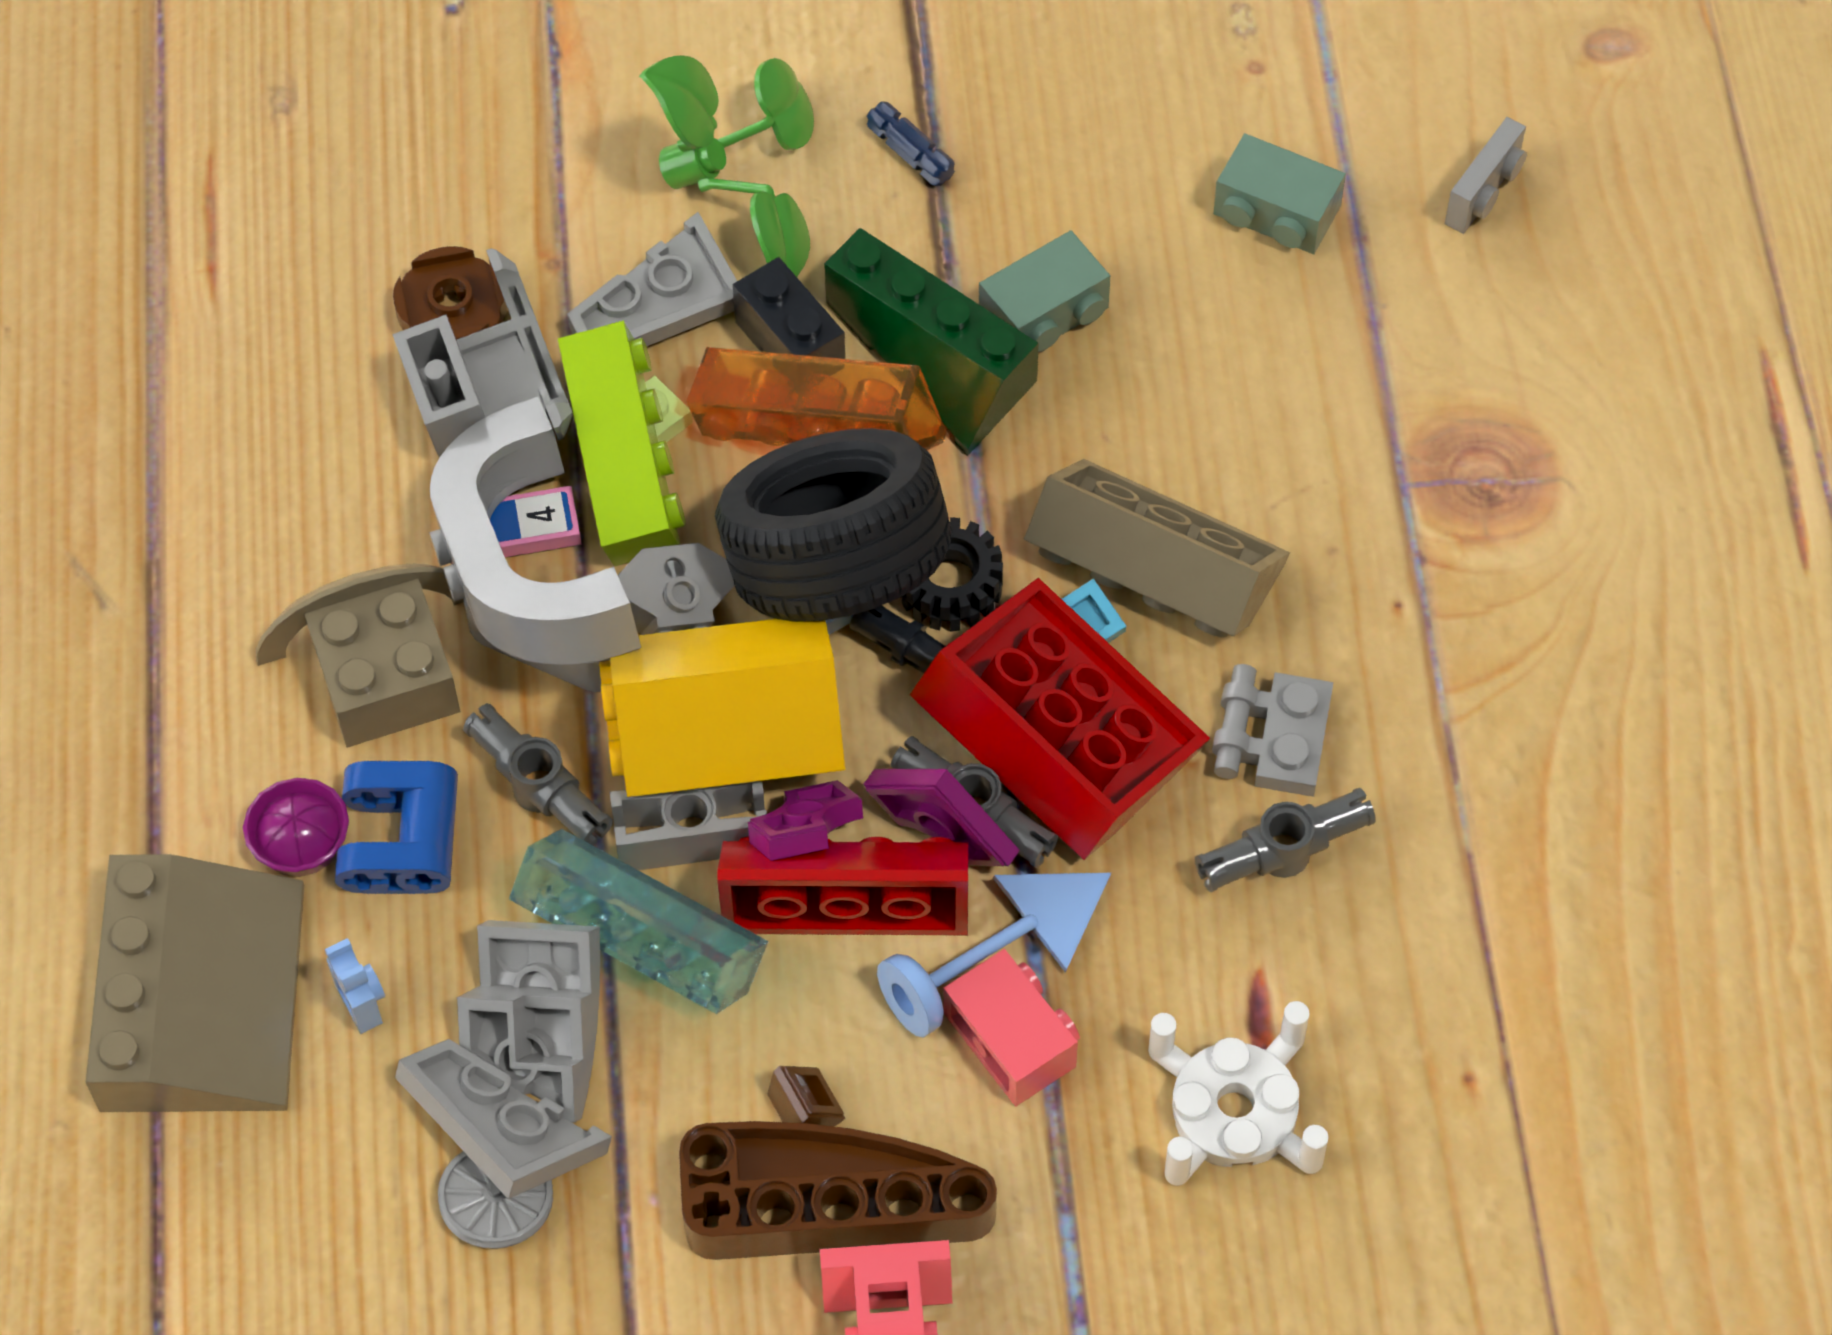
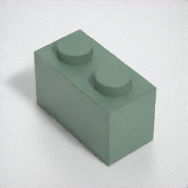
(1279, 194)
(1049, 290)

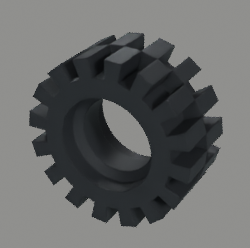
(971, 598)

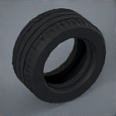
(834, 524)

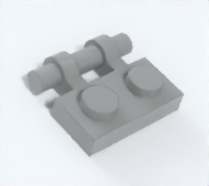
(1292, 733)

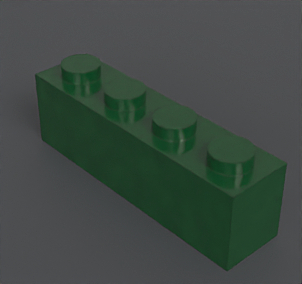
(910, 317)

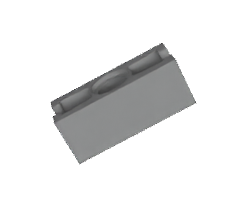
(679, 844)

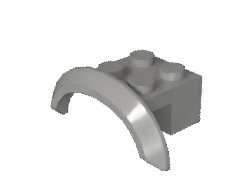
(483, 371)

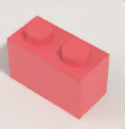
(1011, 1026)

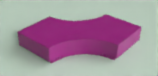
(804, 820)

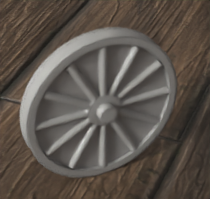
(482, 1213)

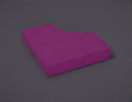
(941, 808)

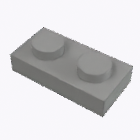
(1479, 185)

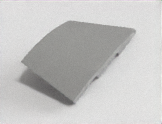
(536, 1008)

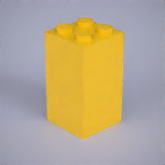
(723, 706)

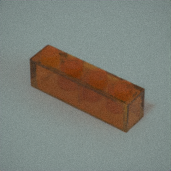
(801, 396)

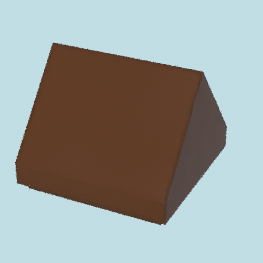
(804, 1096)

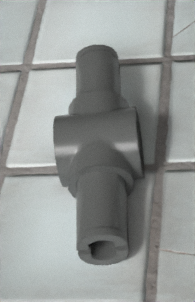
(522, 754)
(984, 783)
(1308, 824)

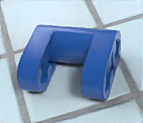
(427, 803)

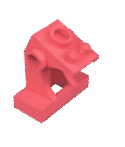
(887, 1278)

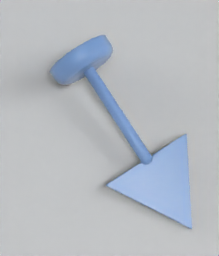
(1050, 905)

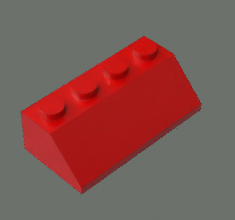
(848, 888)

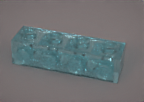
(639, 920)

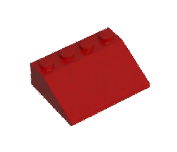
(1058, 716)

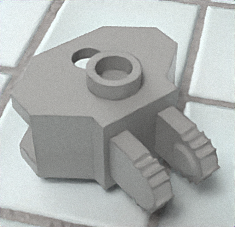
(675, 587)

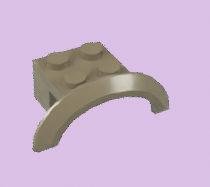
(374, 649)

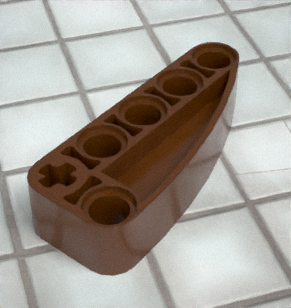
(808, 1172)

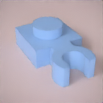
(356, 985)

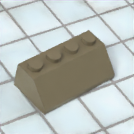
(1154, 547)

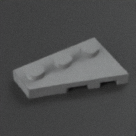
(667, 292)
(497, 1126)

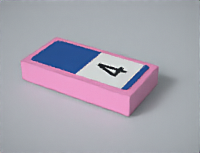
(536, 521)

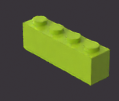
(620, 442)

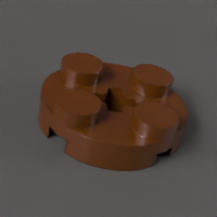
(446, 271)

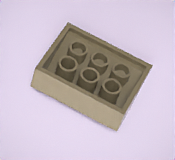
(194, 987)

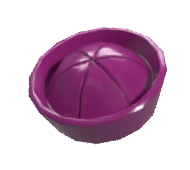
(296, 826)

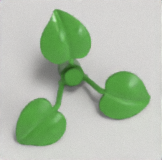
(689, 105)

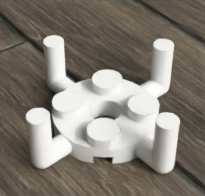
(1240, 1069)

